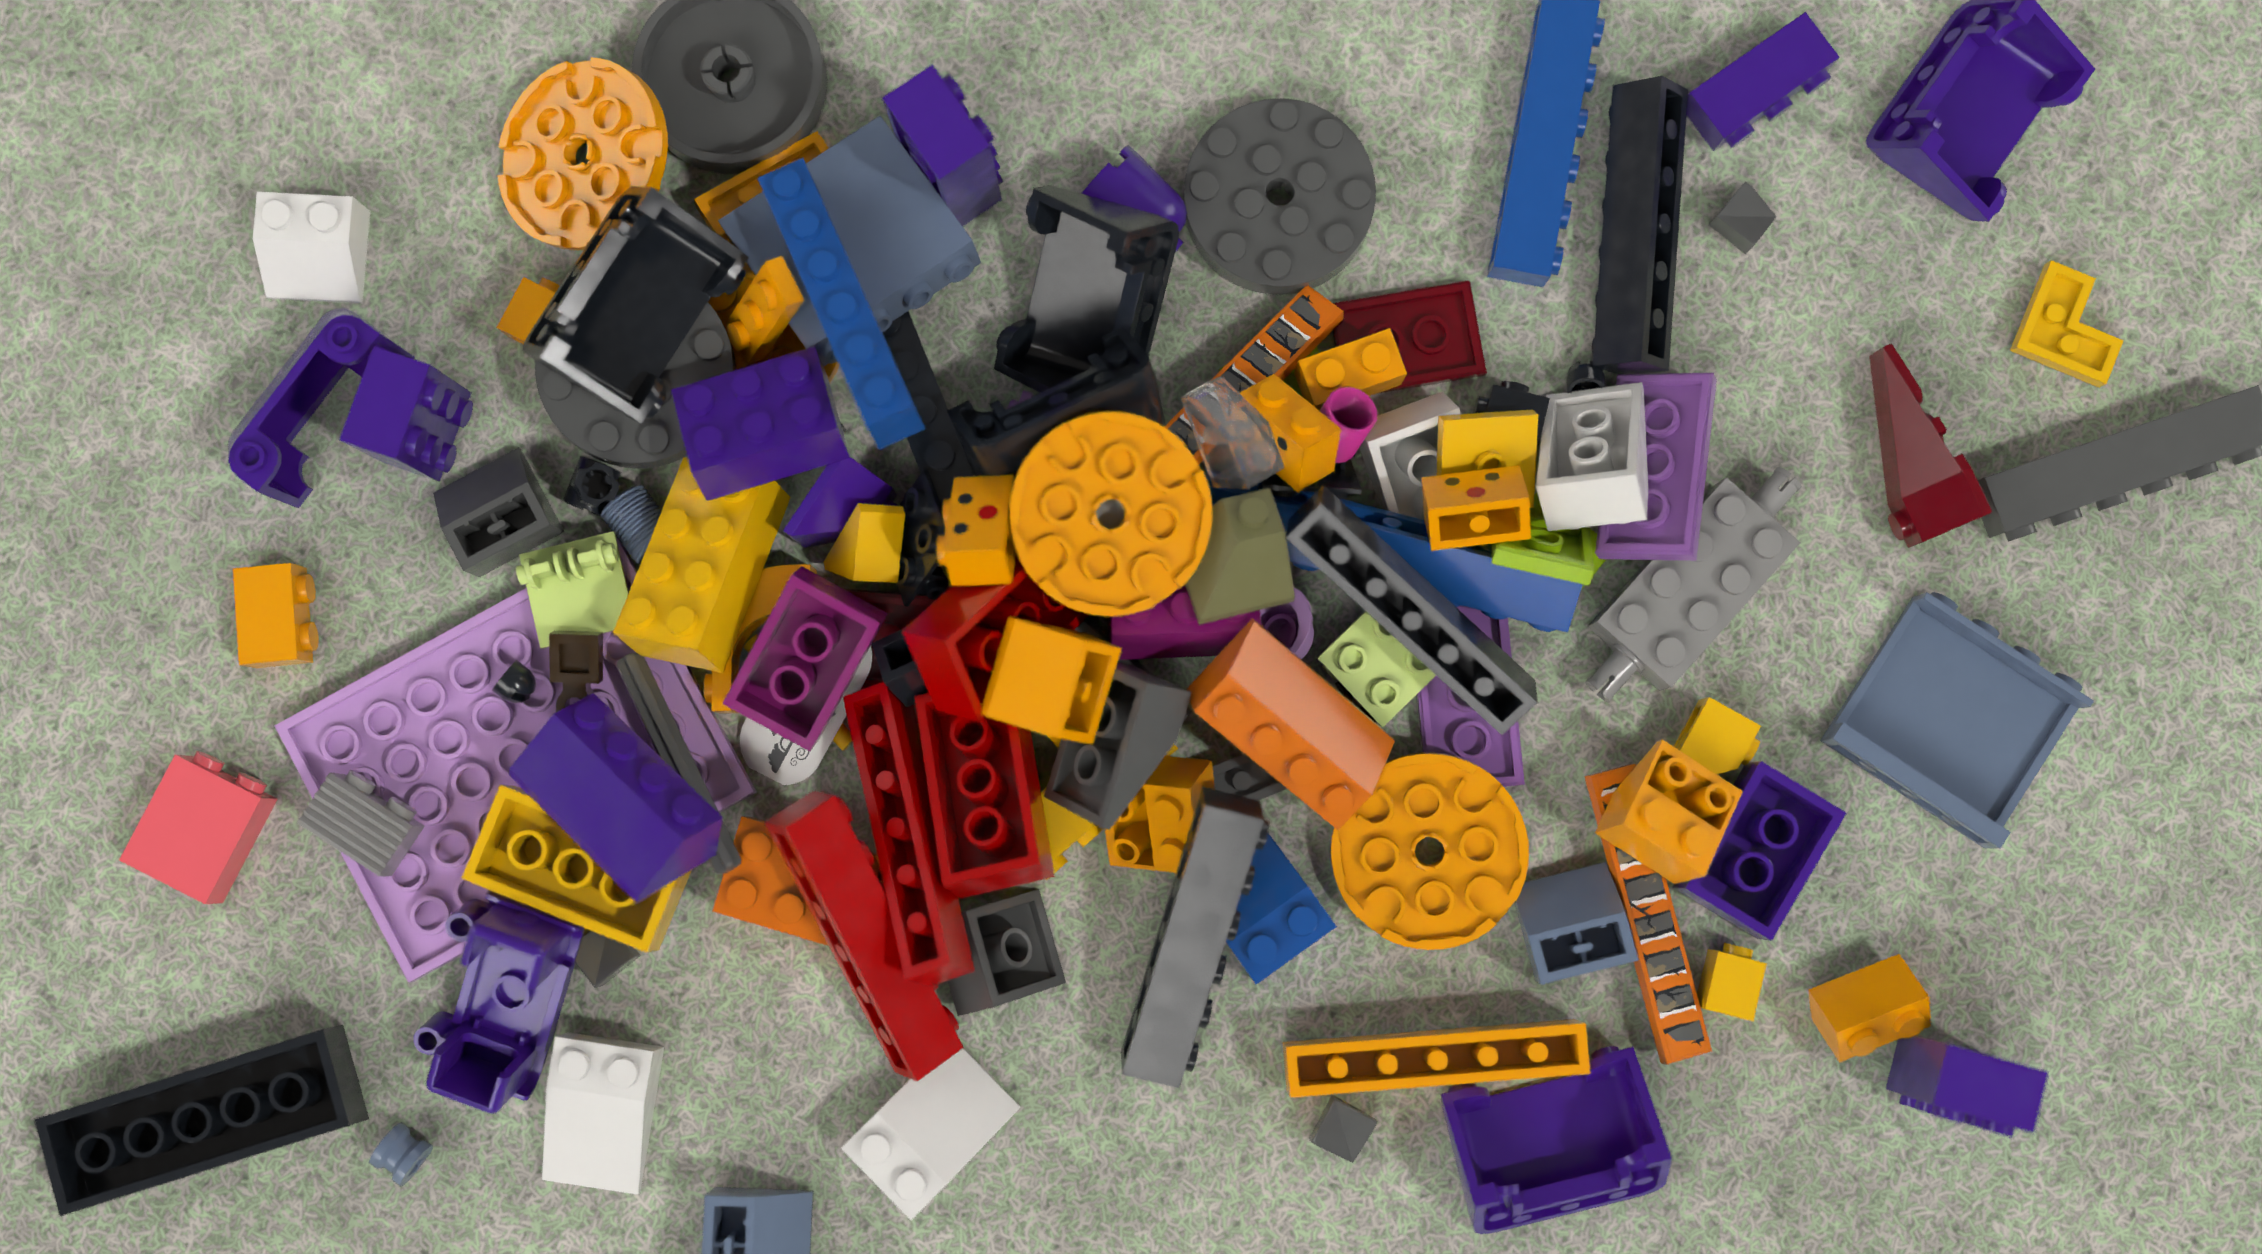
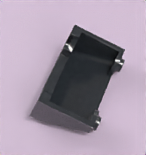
(1094, 274)
(633, 301)
(1115, 383)

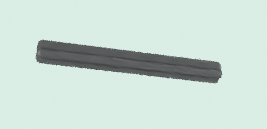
(671, 744)

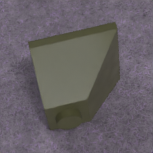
(1244, 560)

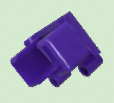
(506, 1005)

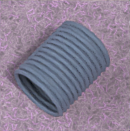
(632, 519)

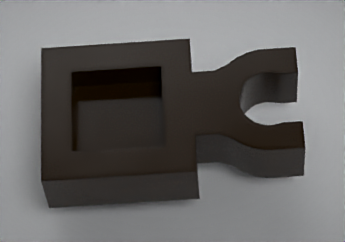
(576, 663)

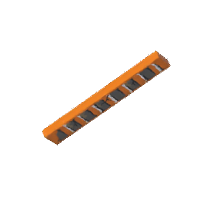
(1272, 351)
(1662, 958)

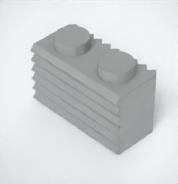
(361, 822)

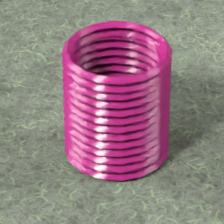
(1354, 414)

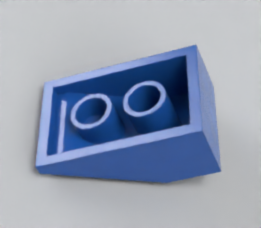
(1277, 916)

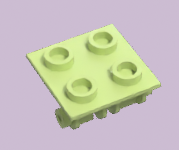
(575, 586)
(1375, 668)

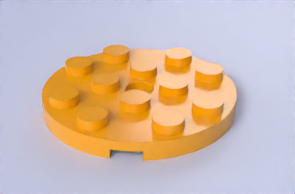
(549, 122)
(1162, 503)
(1440, 901)

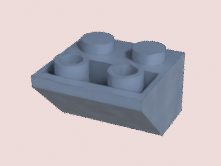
(1574, 924)
(757, 1221)

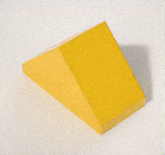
(869, 544)

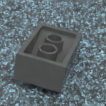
(1131, 740)

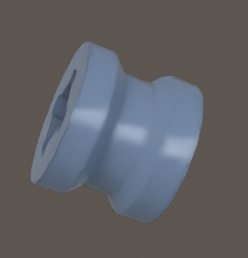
(400, 1154)

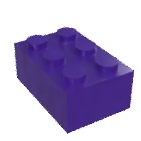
(407, 414)
(759, 423)
(1765, 851)
(1966, 1085)

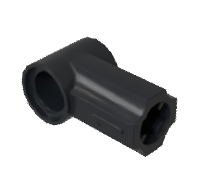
(592, 486)

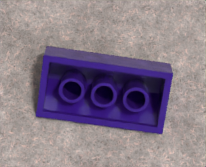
(617, 798)

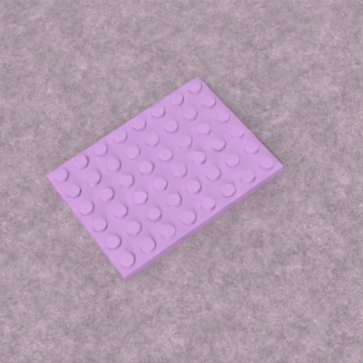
(446, 744)

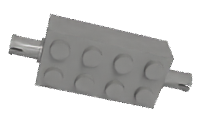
(1680, 606)

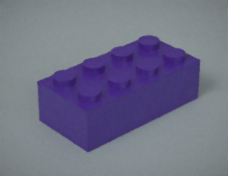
(946, 142)

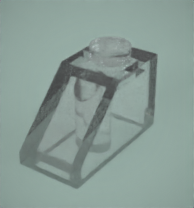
(1231, 436)

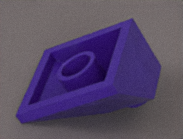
(833, 500)

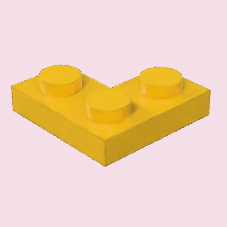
(2052, 328)

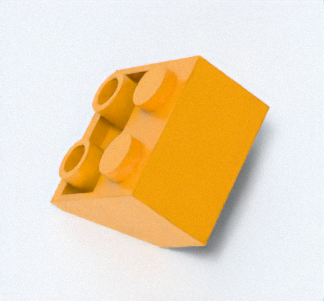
(1051, 680)
(1670, 814)
(1158, 818)

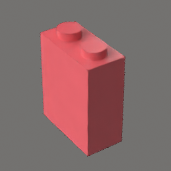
(199, 827)

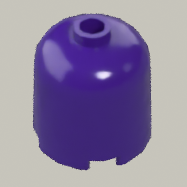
(1139, 187)

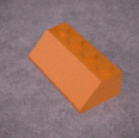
(1292, 723)

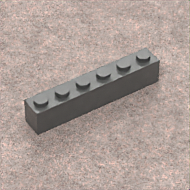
(2122, 462)

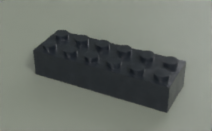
(201, 1119)

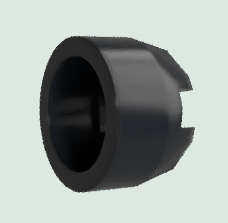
(1584, 372)
(516, 684)

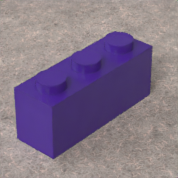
(1761, 83)

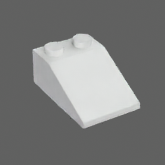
(1404, 450)
(1594, 458)
(599, 1111)
(930, 1131)

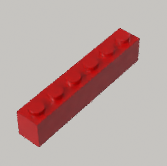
(897, 798)
(857, 924)

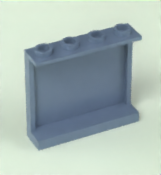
(889, 222)
(1955, 718)

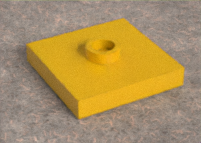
(1489, 442)

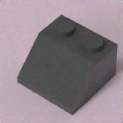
(1009, 952)

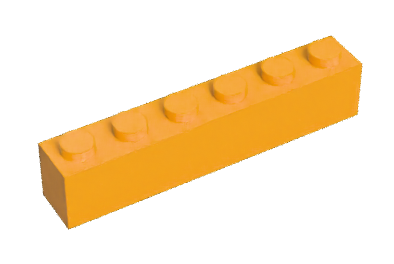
(1436, 1057)

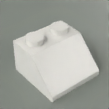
(311, 246)

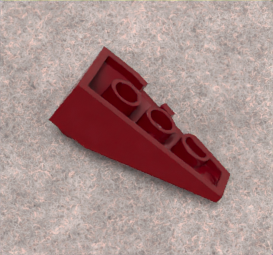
(1923, 481)

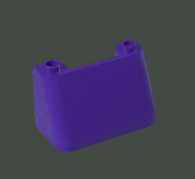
(1976, 100)
(261, 442)
(1557, 1144)

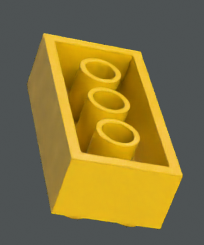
(700, 572)
(540, 865)

